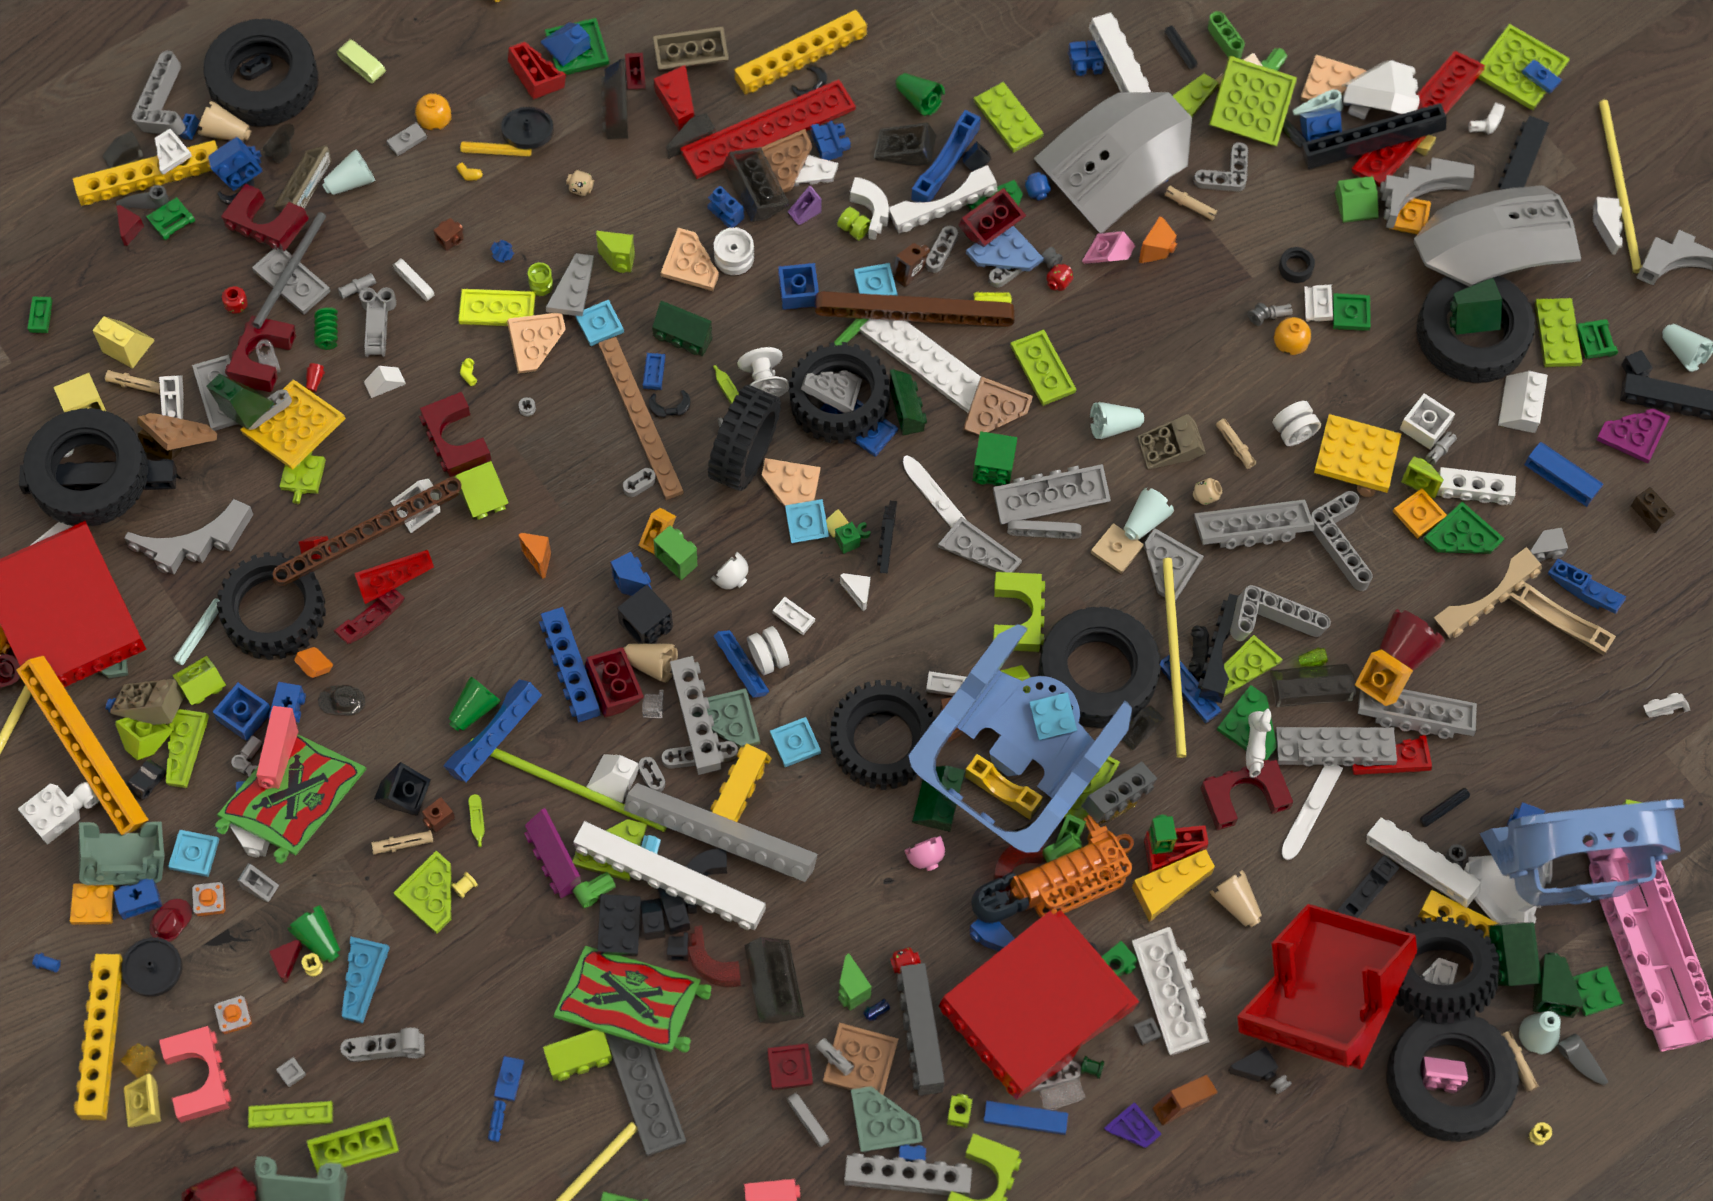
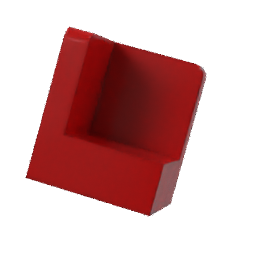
(312, 542)

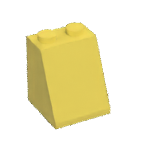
(121, 341)
(79, 394)

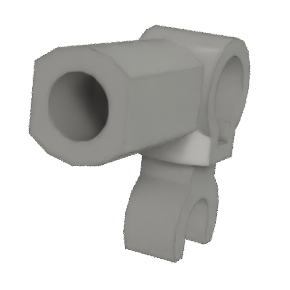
(240, 762)

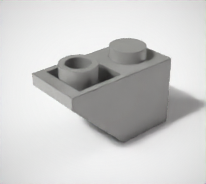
(1550, 545)

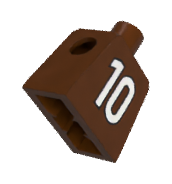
(910, 263)

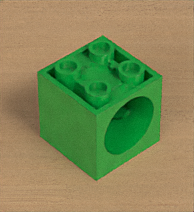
(994, 459)

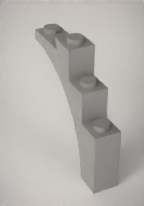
(1417, 181)
(170, 552)

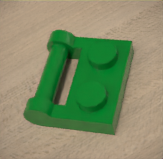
(169, 214)
(1591, 339)

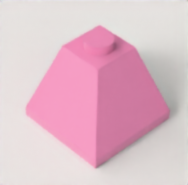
(1109, 247)

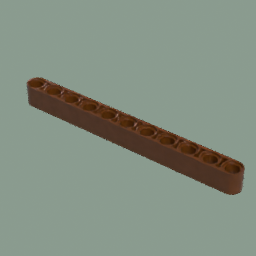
(914, 309)
(361, 538)

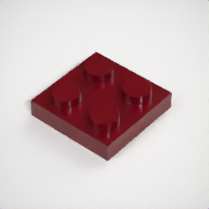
(790, 1066)

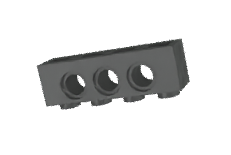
(1120, 792)

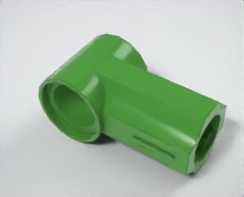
(1275, 59)
(1064, 846)
(589, 892)

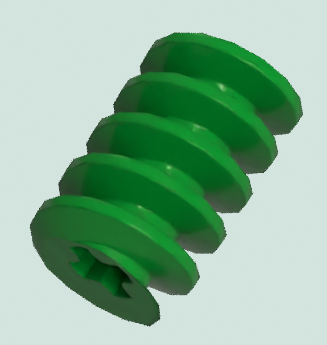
(326, 328)

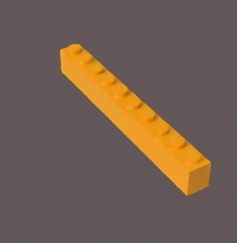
(82, 745)

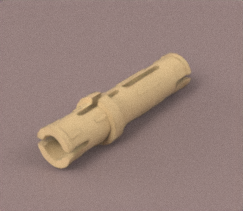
(1191, 203)
(138, 383)
(1239, 448)
(378, 847)
(1524, 1071)

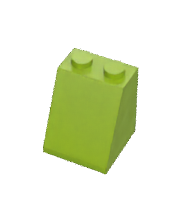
(482, 490)

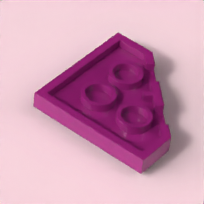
(1635, 433)

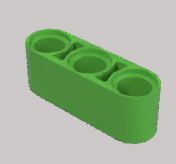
(1225, 35)

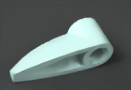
(1327, 100)

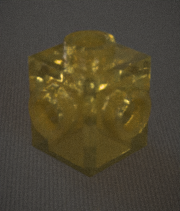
(139, 1060)

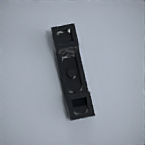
(1369, 888)

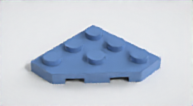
(1006, 252)

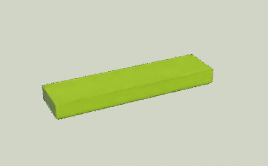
(290, 1114)

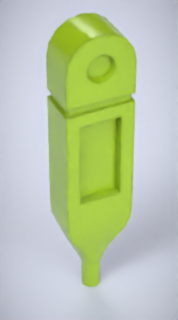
(726, 384)
(476, 817)

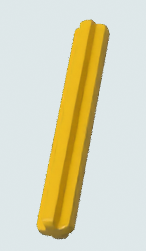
(490, 148)

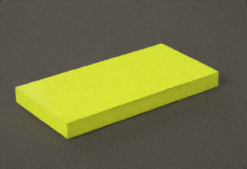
(494, 306)

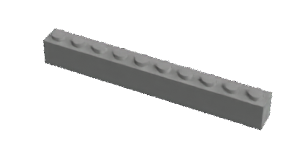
(721, 832)

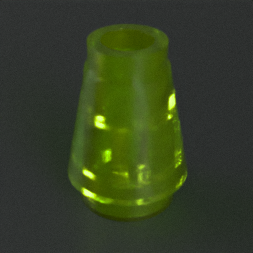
(1315, 657)

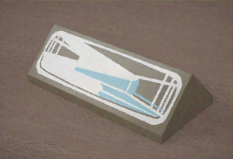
(305, 178)

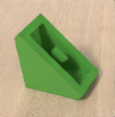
(1071, 825)

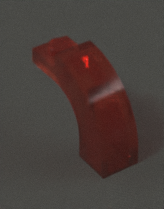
(1013, 858)
(717, 973)

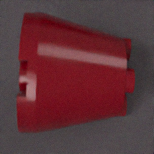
(1410, 639)
(224, 1186)

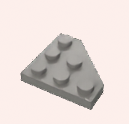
(834, 389)
(1183, 559)

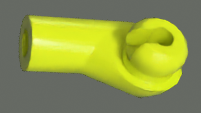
(466, 371)

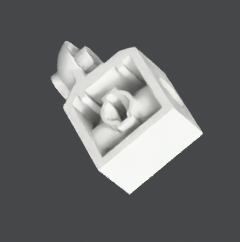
(53, 812)

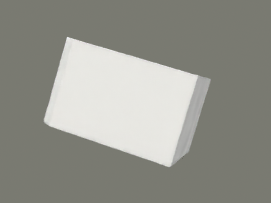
(383, 380)
(857, 587)

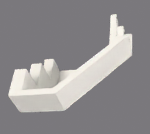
(1384, 87)
(1498, 892)

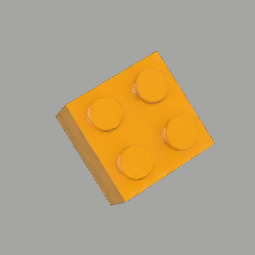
(1383, 677)

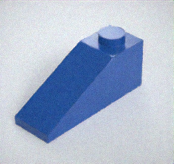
(990, 934)

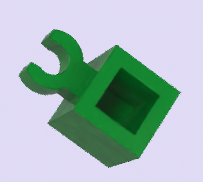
(849, 537)

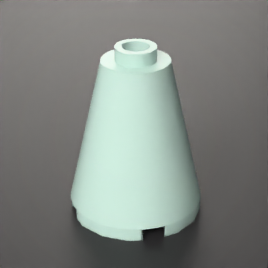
(348, 175)
(1688, 346)
(1114, 419)
(1147, 514)
(1540, 1032)

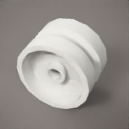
(733, 251)
(1296, 423)
(768, 650)

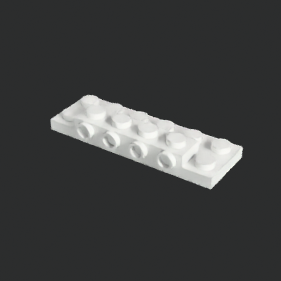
(1171, 991)

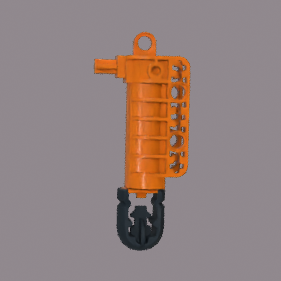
(1060, 878)

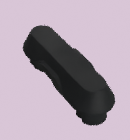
(1200, 650)

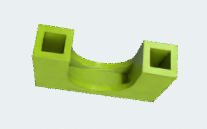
(1028, 589)
(999, 1159)

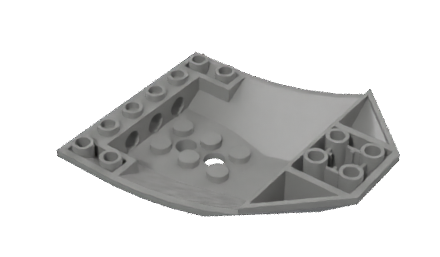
(1146, 147)
(1481, 241)

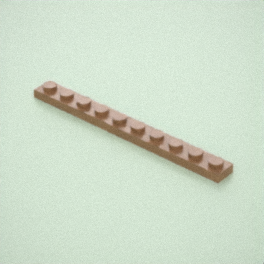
(641, 418)

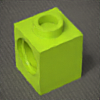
(956, 1119)

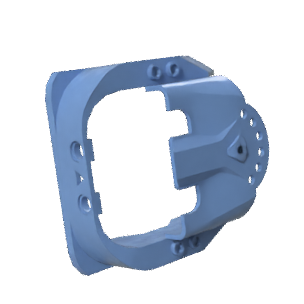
(999, 703)
(1642, 830)

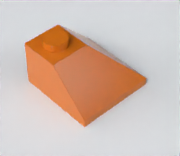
(1158, 242)

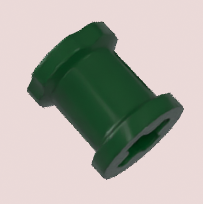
(1092, 1067)

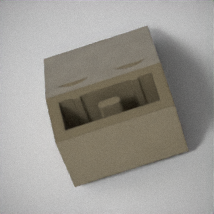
(1172, 443)
(149, 701)

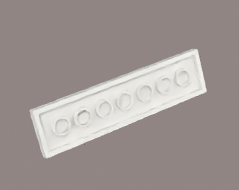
(924, 359)

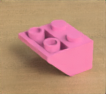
(1443, 1074)

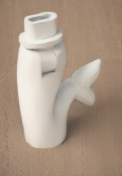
(1255, 750)

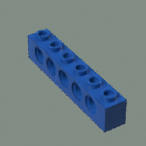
(581, 709)

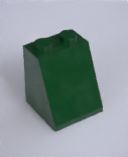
(1476, 308)
(238, 400)
(1558, 989)

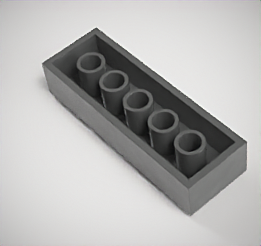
(921, 1028)

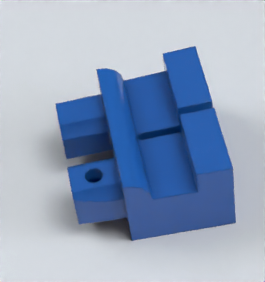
(1085, 56)
(827, 140)
(725, 207)

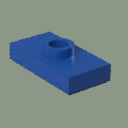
(1541, 76)
(654, 371)
(509, 1078)

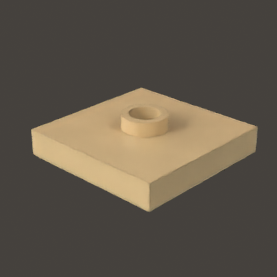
(1116, 549)

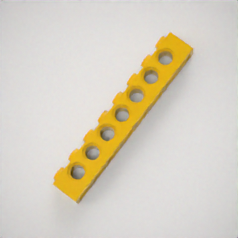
(843, 30)
(138, 171)
(98, 1107)

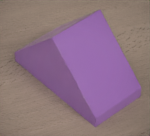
(806, 206)

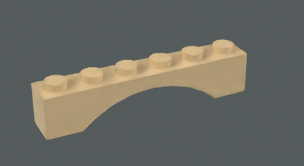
(1456, 618)
(1573, 625)

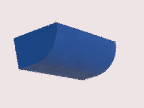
(1563, 474)

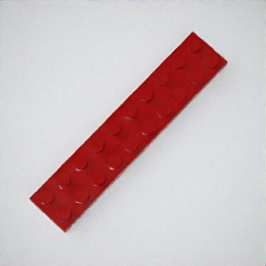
(1445, 88)
(769, 126)

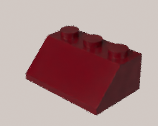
(991, 218)
(613, 681)

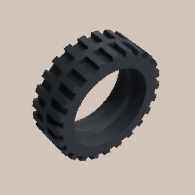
(846, 425)
(744, 437)
(272, 643)

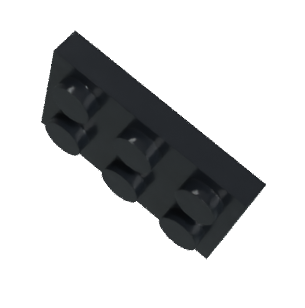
(619, 925)

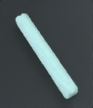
(197, 633)

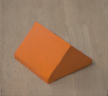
(537, 551)

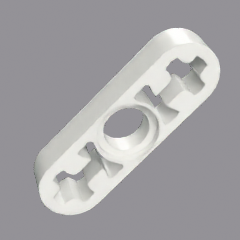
(413, 279)

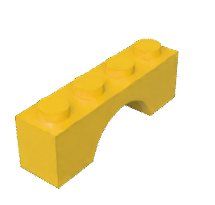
(988, 778)

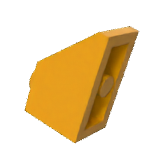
(657, 523)

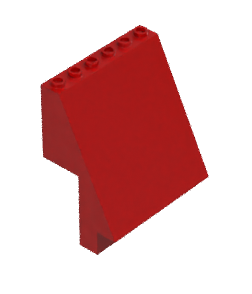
(65, 606)
(1330, 986)
(1037, 1003)

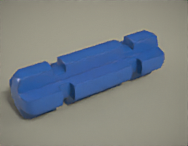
(496, 1121)

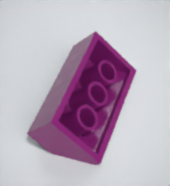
(552, 853)

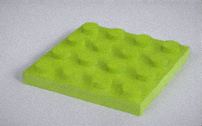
(1510, 56)
(1252, 101)

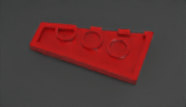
(388, 576)
(1411, 757)

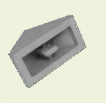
(257, 883)

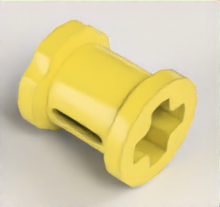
(464, 885)
(313, 970)
(1543, 1128)

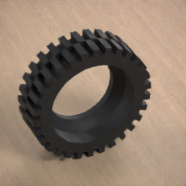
(867, 702)
(1457, 998)

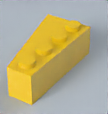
(741, 782)
(1171, 883)

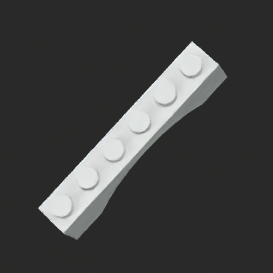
(911, 214)

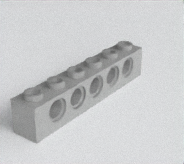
(704, 761)
(897, 1181)

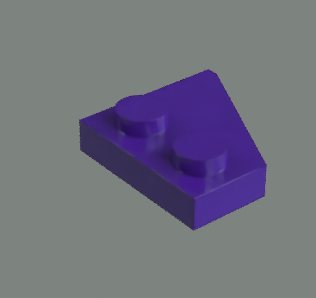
(1134, 1127)

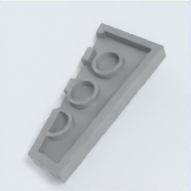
(573, 288)
(978, 547)

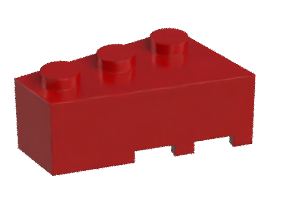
(534, 72)
(675, 95)
(1189, 842)

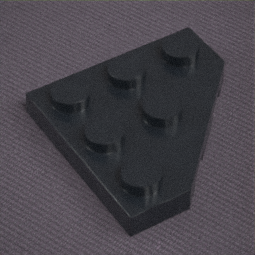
(887, 536)

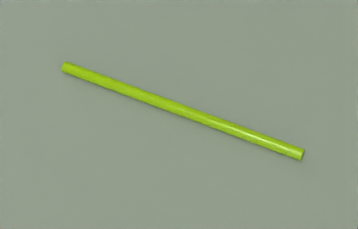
(570, 785)

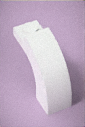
(871, 196)

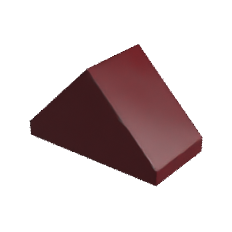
(635, 70)
(129, 224)
(285, 958)

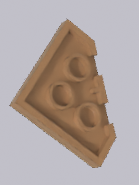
(788, 157)
(995, 406)
(175, 432)

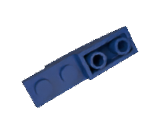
(1583, 587)

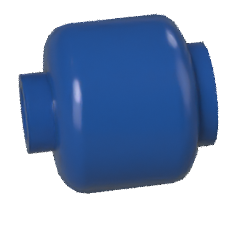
(1037, 186)

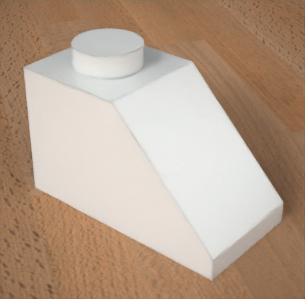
(251, 843)

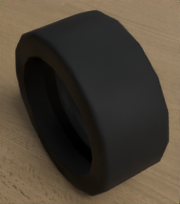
(1296, 277)

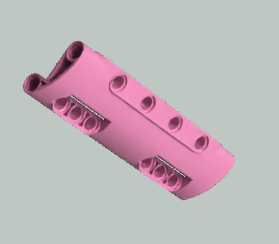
(1650, 945)

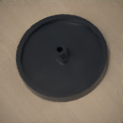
(527, 128)
(151, 967)

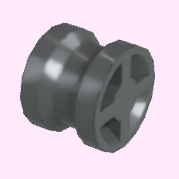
(1051, 257)
(1259, 314)

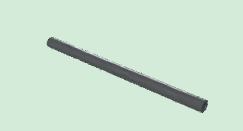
(288, 271)

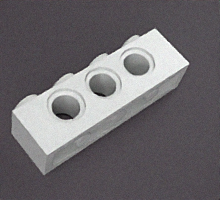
(1484, 481)

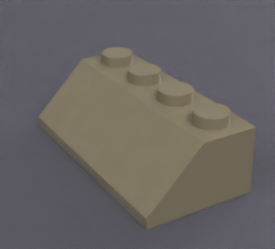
(690, 48)

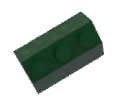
(682, 328)
(906, 402)
(932, 806)
(1516, 953)

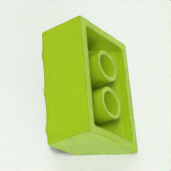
(577, 1054)

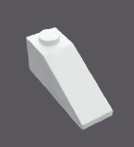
(172, 396)

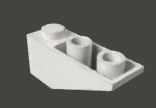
(1606, 219)

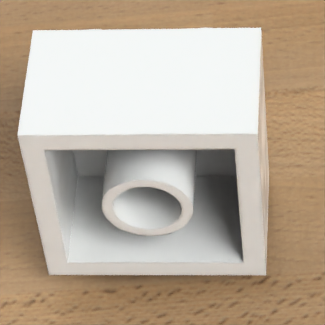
(1427, 421)

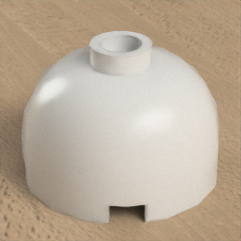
(732, 573)

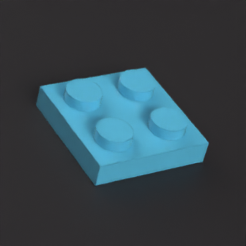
(875, 280)
(600, 323)
(806, 521)
(1053, 716)
(795, 742)
(193, 853)

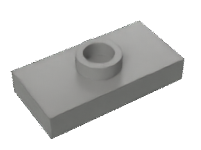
(406, 139)

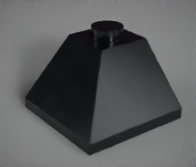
(403, 789)

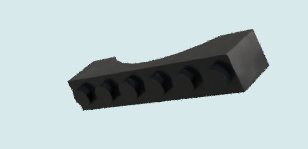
(1216, 679)

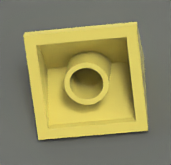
(142, 1101)

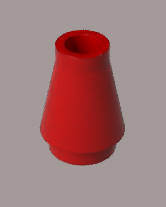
(314, 376)

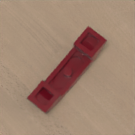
(370, 618)

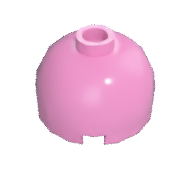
(926, 853)

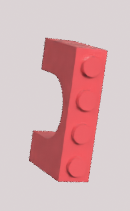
(212, 1095)
(772, 1191)

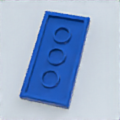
(875, 440)

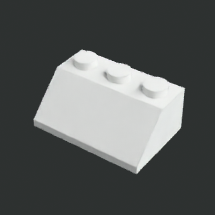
(1523, 401)

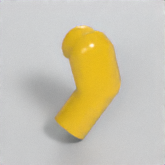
(469, 174)

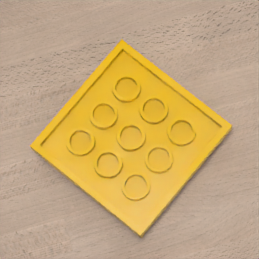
(298, 427)
(1357, 453)

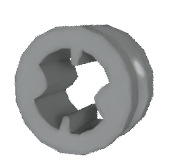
(525, 401)
(1281, 1084)

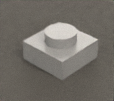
(291, 1072)

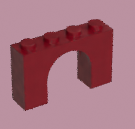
(276, 233)
(252, 373)
(454, 458)
(1217, 792)

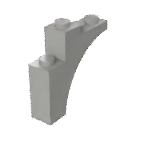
(1680, 253)

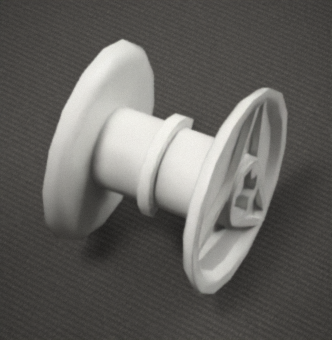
(760, 363)

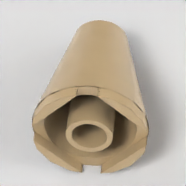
(222, 124)
(652, 659)
(1238, 899)

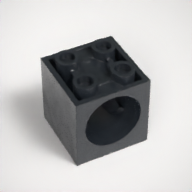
(645, 616)

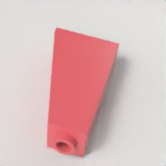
(277, 747)

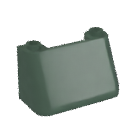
(118, 857)
(327, 1187)

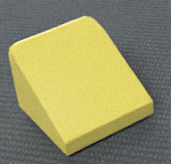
(1426, 145)
(835, 521)

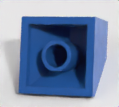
(567, 42)

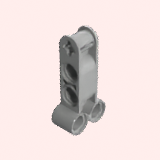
(376, 318)
(408, 1044)

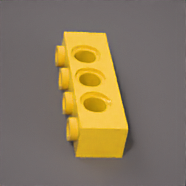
(1436, 902)

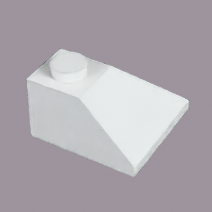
(415, 489)
(614, 776)

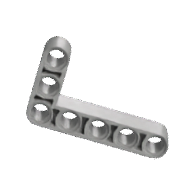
(149, 112)
(1339, 540)
(1277, 608)

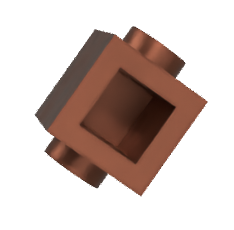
(449, 234)
(437, 815)

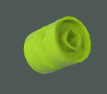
(853, 222)
(540, 279)

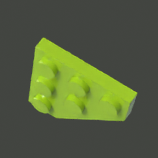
(628, 830)
(429, 892)

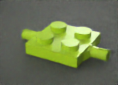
(304, 477)

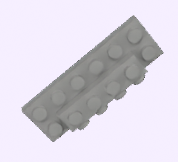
(1051, 493)
(1254, 524)
(1422, 713)
(1335, 746)

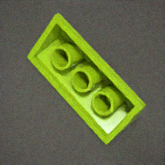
(354, 1144)

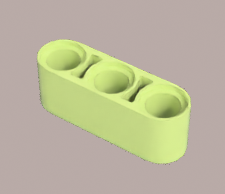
(361, 61)

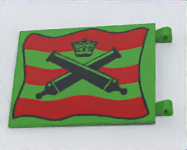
(307, 795)
(630, 999)

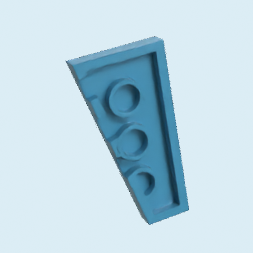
(364, 970)

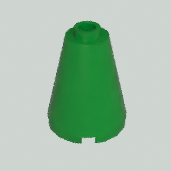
(921, 93)
(472, 705)
(316, 934)

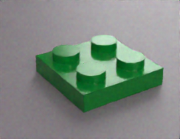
(1351, 311)
(1597, 991)

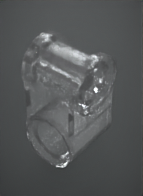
(267, 358)

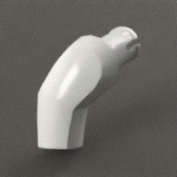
(1490, 122)

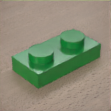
(40, 314)

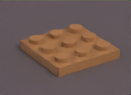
(868, 1053)

